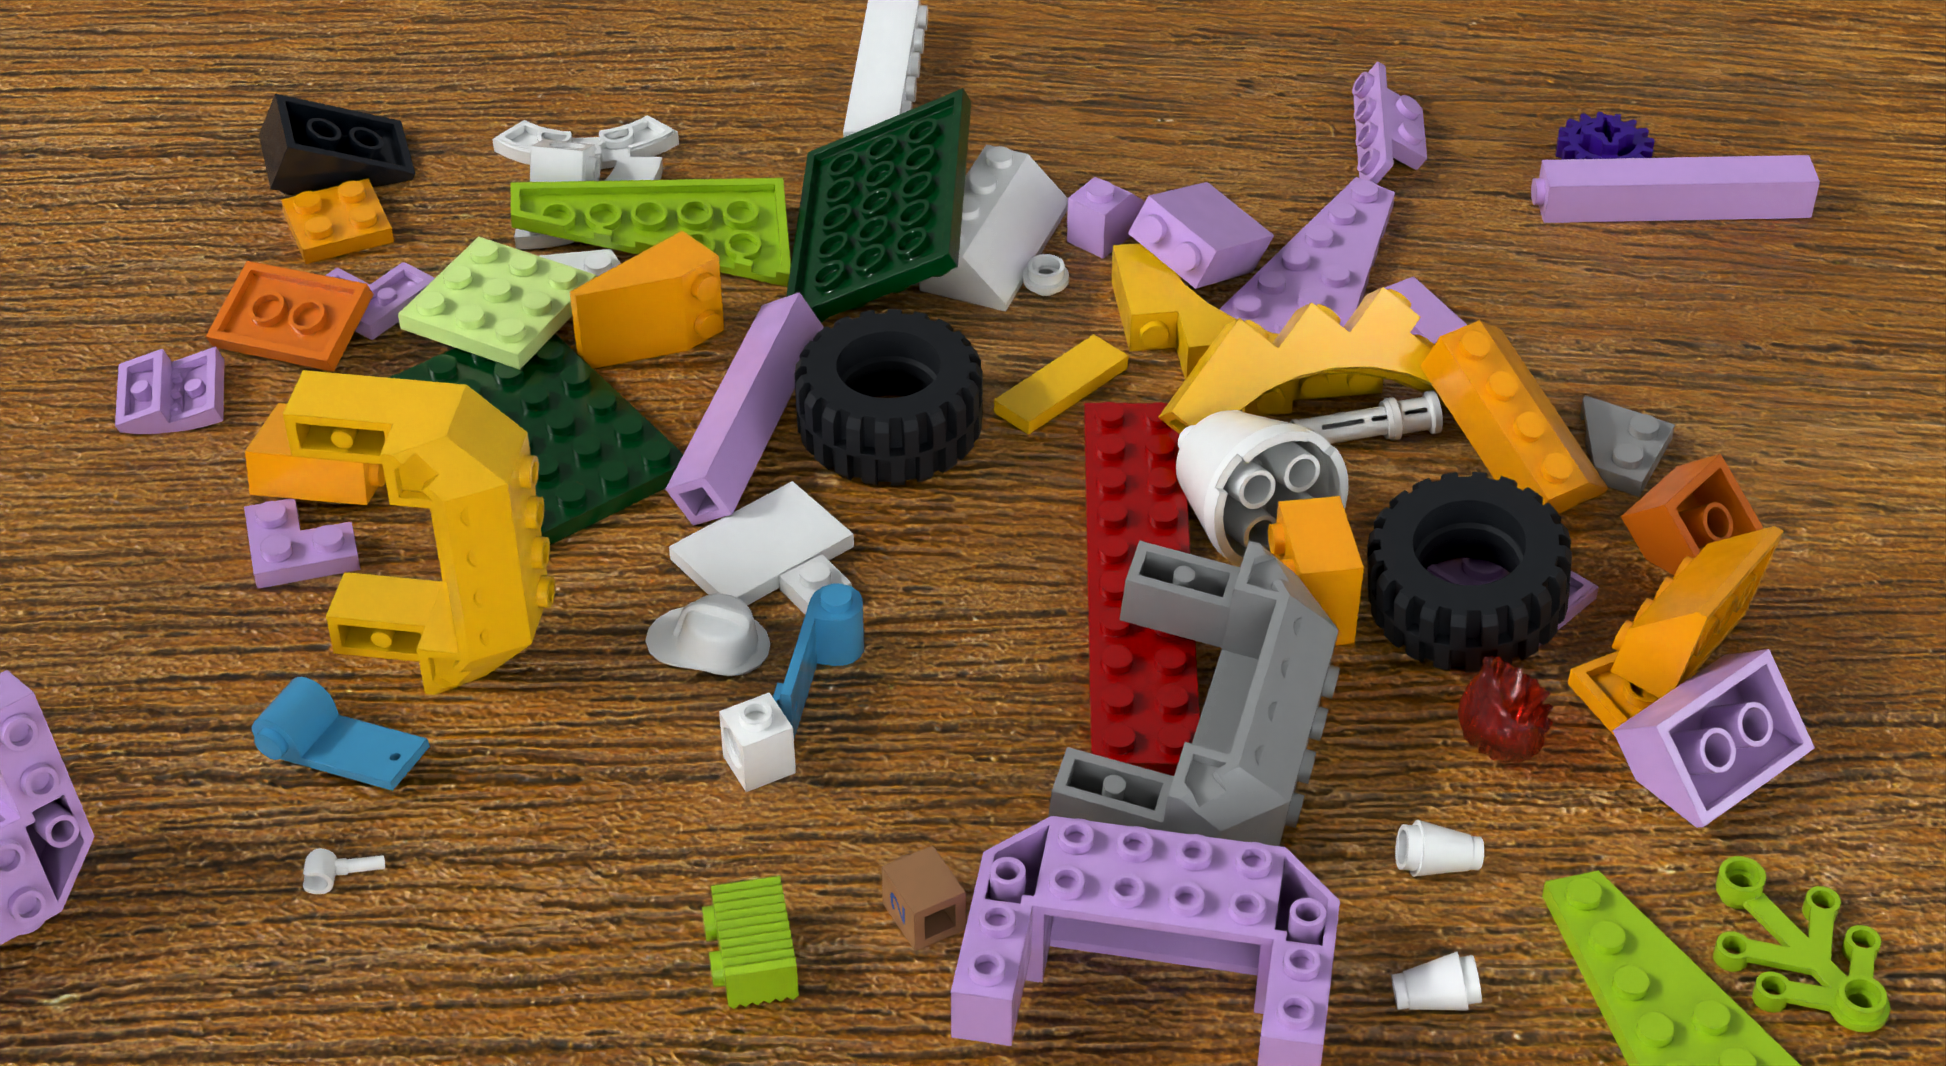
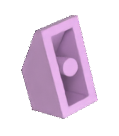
(1101, 216)

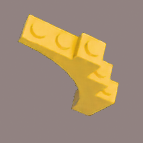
(1167, 314)
(1246, 364)

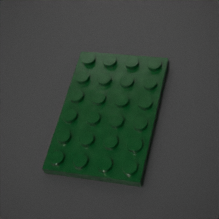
(882, 208)
(587, 437)

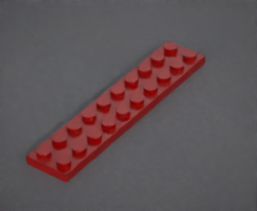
(1138, 676)

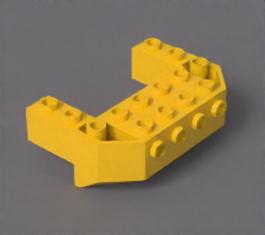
(477, 477)

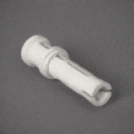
(1389, 419)

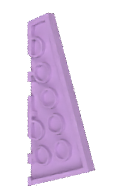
(1322, 262)

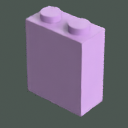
(1200, 234)

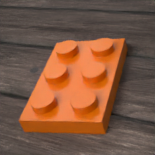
(290, 315)

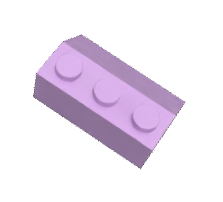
(1716, 736)

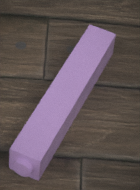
(1675, 188)
(743, 411)

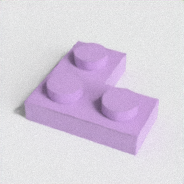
(390, 296)
(287, 554)

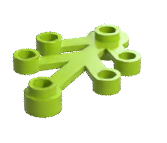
(1852, 1000)

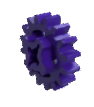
(1603, 138)

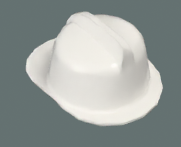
(710, 636)

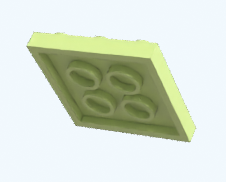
(495, 302)

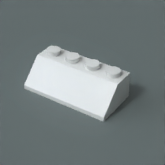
(1005, 223)

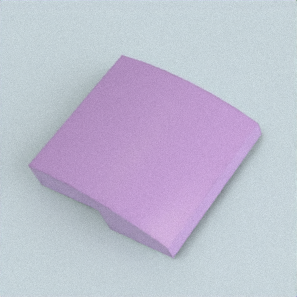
(170, 395)

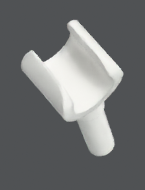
(323, 866)

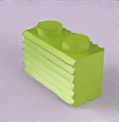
(753, 942)

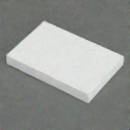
(759, 543)

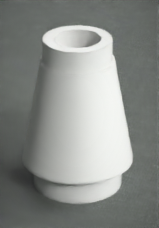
(1436, 850)
(1438, 984)

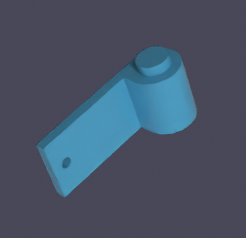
(828, 636)
(308, 731)

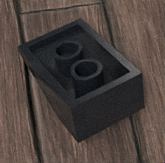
(326, 145)

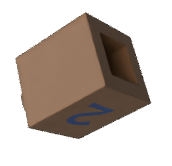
(923, 897)

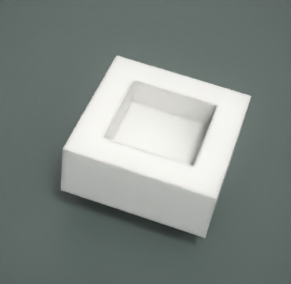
(807, 578)

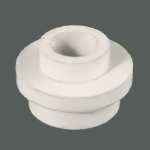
(1046, 275)

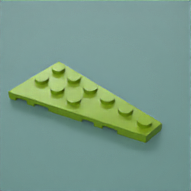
(732, 217)
(1648, 988)

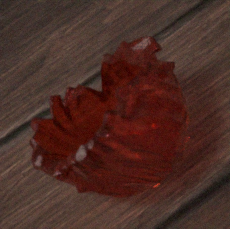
(1504, 712)

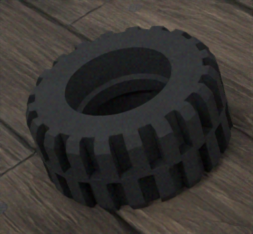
(889, 436)
(1478, 521)

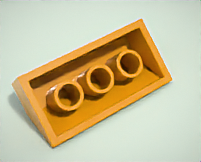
(1509, 416)
(1693, 612)

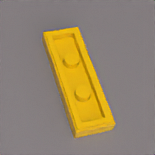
(1060, 384)

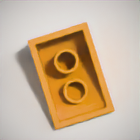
(650, 304)

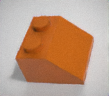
(1688, 511)

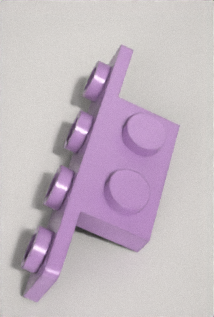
(1386, 126)

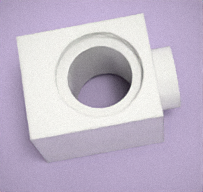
(563, 162)
(757, 742)

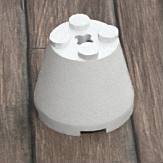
(1245, 463)

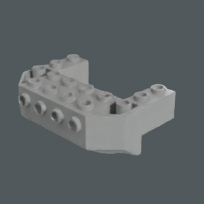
(1257, 713)

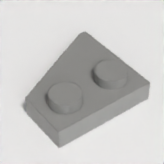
(1624, 444)

